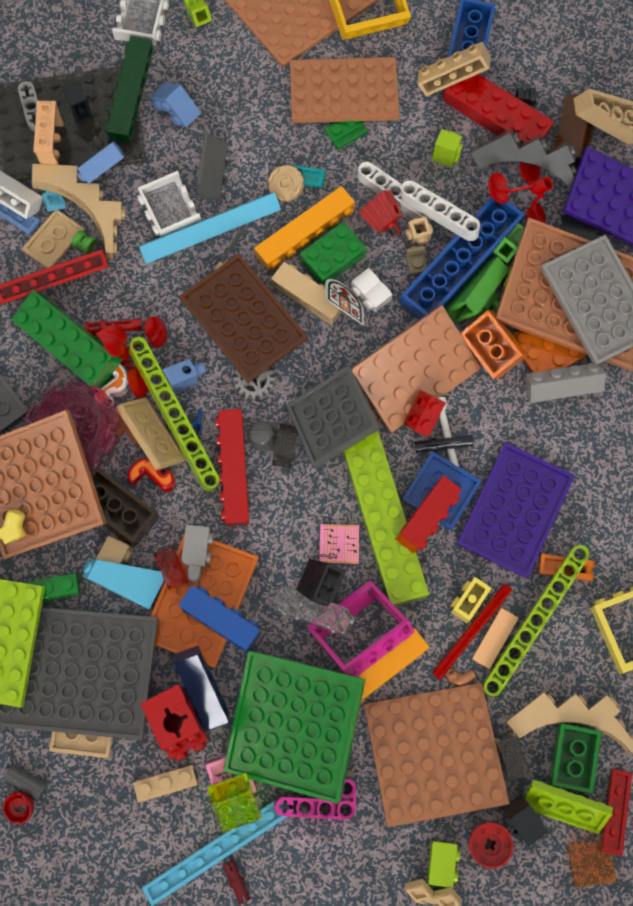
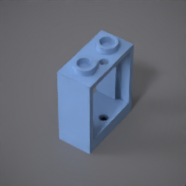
(100, 162)

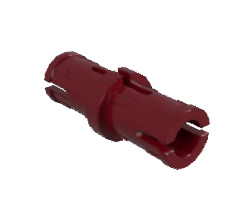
(236, 882)

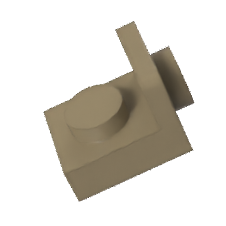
(416, 260)

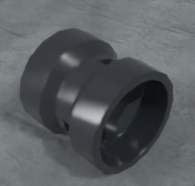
(527, 96)

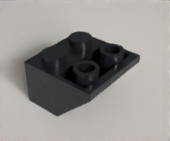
(321, 582)

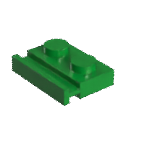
(345, 132)

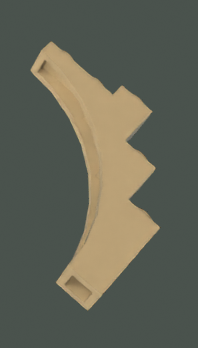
(66, 182)
(599, 716)

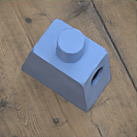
(178, 378)

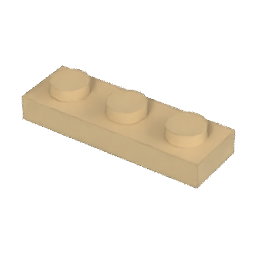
(165, 783)

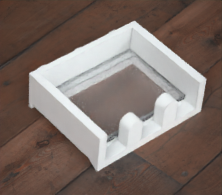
(141, 19)
(167, 204)

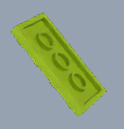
(567, 807)

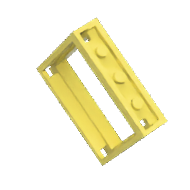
(606, 632)

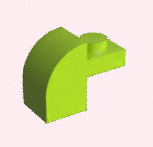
(197, 11)

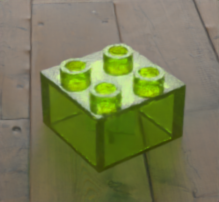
(234, 802)

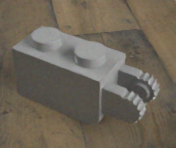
(195, 550)

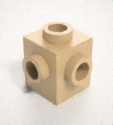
(421, 225)

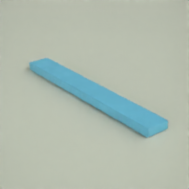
(209, 227)
(211, 854)

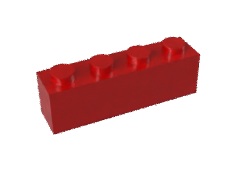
(428, 514)

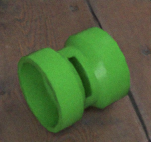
(83, 242)

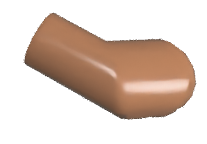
(458, 678)

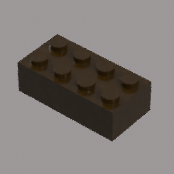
(124, 512)

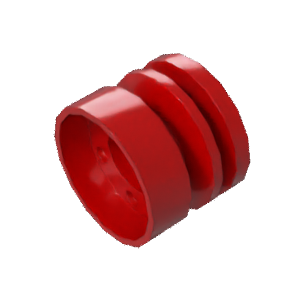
(502, 847)

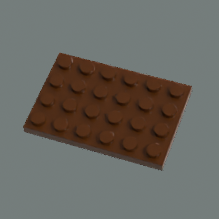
(243, 318)

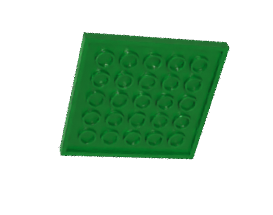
(294, 726)

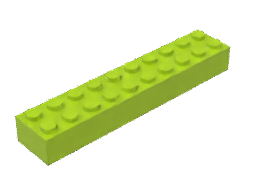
(384, 520)

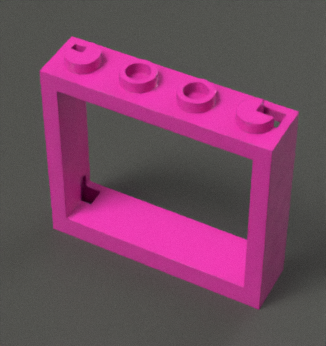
(355, 603)

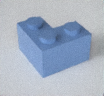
(175, 101)

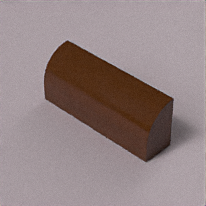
(574, 129)

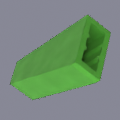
(477, 290)

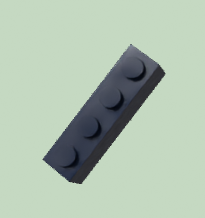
(201, 688)

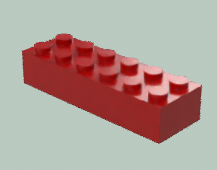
(496, 108)

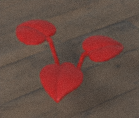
(531, 173)
(114, 341)

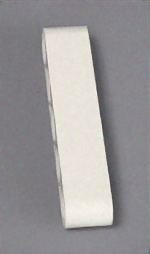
(377, 175)
(443, 218)

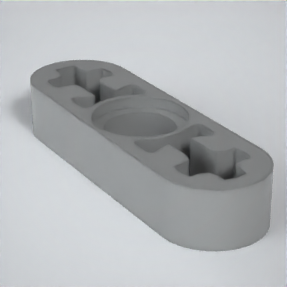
(26, 100)

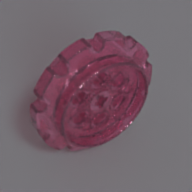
(99, 414)

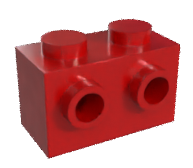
(424, 413)

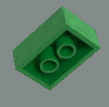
(333, 253)
(574, 758)

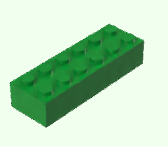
(66, 339)

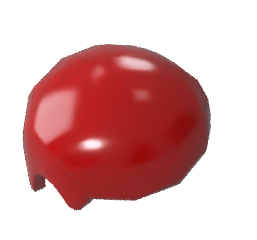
(16, 800)

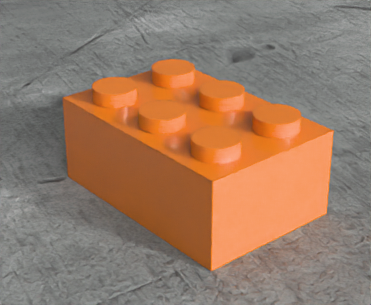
(493, 344)

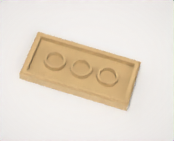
(150, 433)

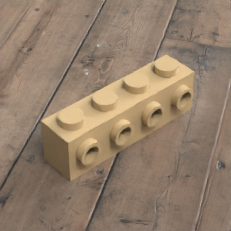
(454, 69)
(305, 292)

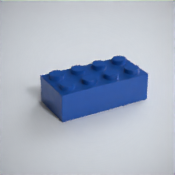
(471, 25)
(220, 619)

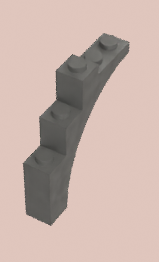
(534, 151)

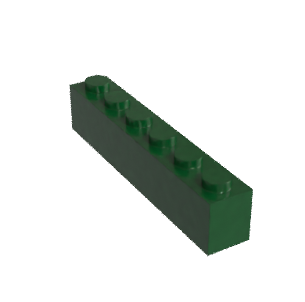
(129, 90)

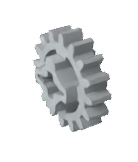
(258, 392)

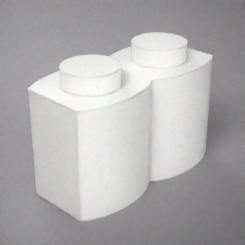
(371, 290)

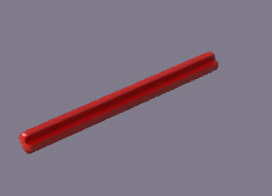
(472, 631)

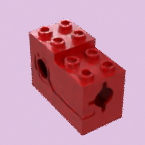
(175, 723)

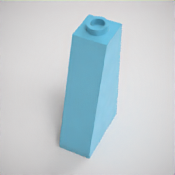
(129, 582)

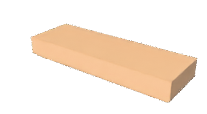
(495, 638)

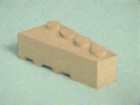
(607, 113)

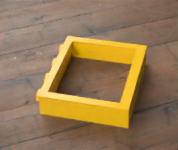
(373, 25)

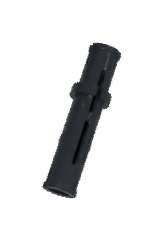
(467, 441)

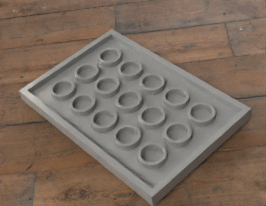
(595, 297)

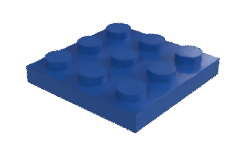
(430, 473)

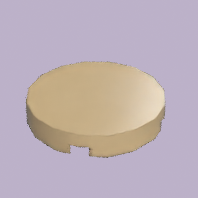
(286, 183)

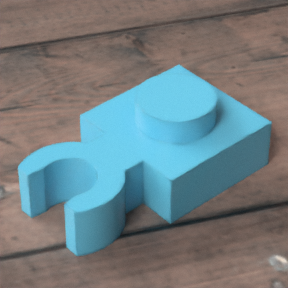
(52, 200)

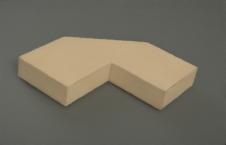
(421, 893)

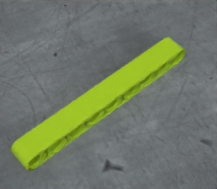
(173, 405)
(544, 615)

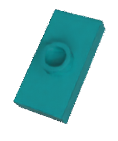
(312, 176)

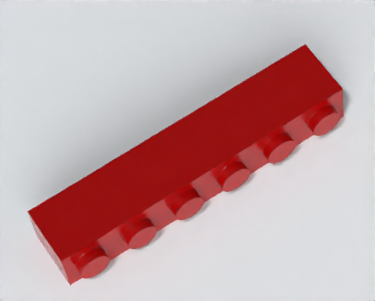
(52, 276)
(233, 467)

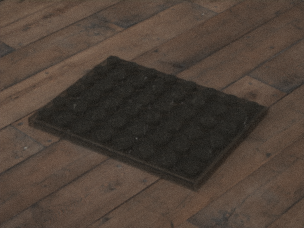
(78, 141)

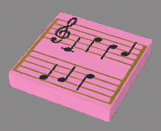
(339, 544)

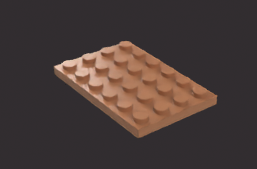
(344, 90)
(423, 358)

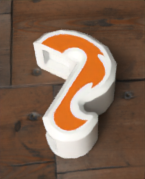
(118, 385)

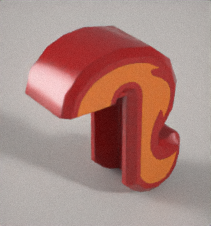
(143, 466)

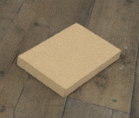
(52, 239)
(81, 744)

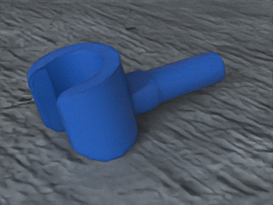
(197, 424)

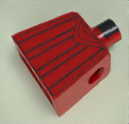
(383, 213)

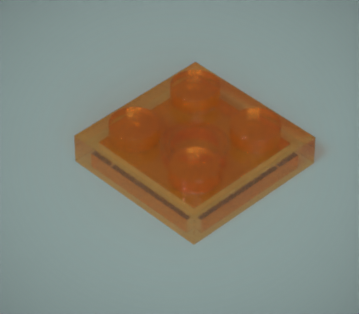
(590, 865)

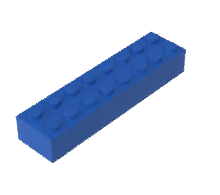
(460, 260)

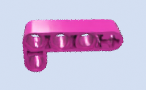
(314, 805)

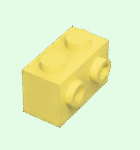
(473, 596)

